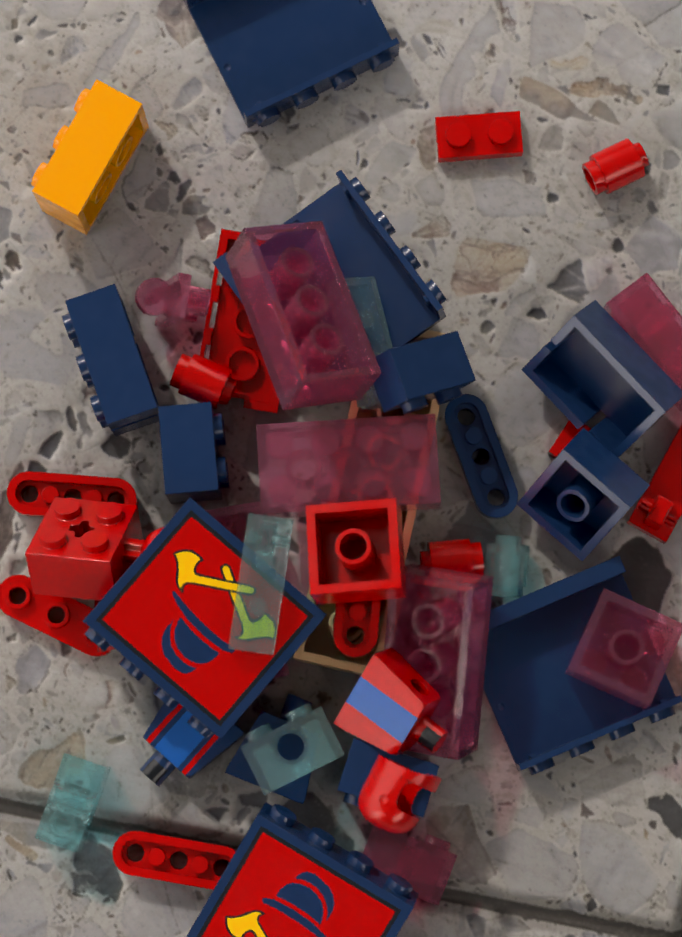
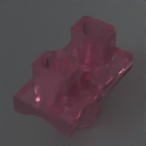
(172, 300)

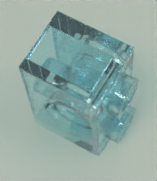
(319, 748)
(72, 802)

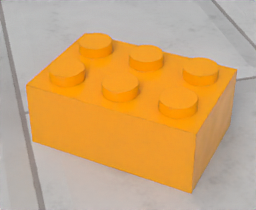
(89, 156)

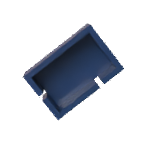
(111, 360)
(606, 373)

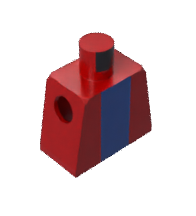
(392, 706)

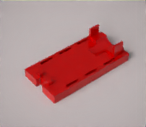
(235, 343)

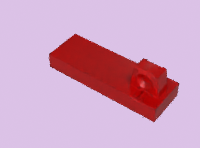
(662, 501)

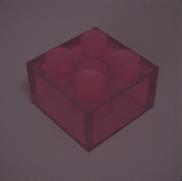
(624, 649)

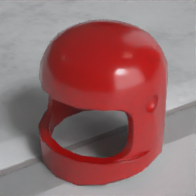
(390, 793)

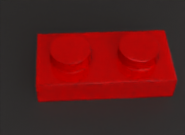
(478, 136)

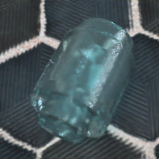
(508, 565)

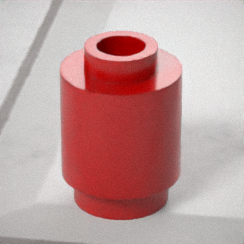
(615, 166)
(203, 380)
(454, 555)

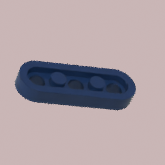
(483, 437)

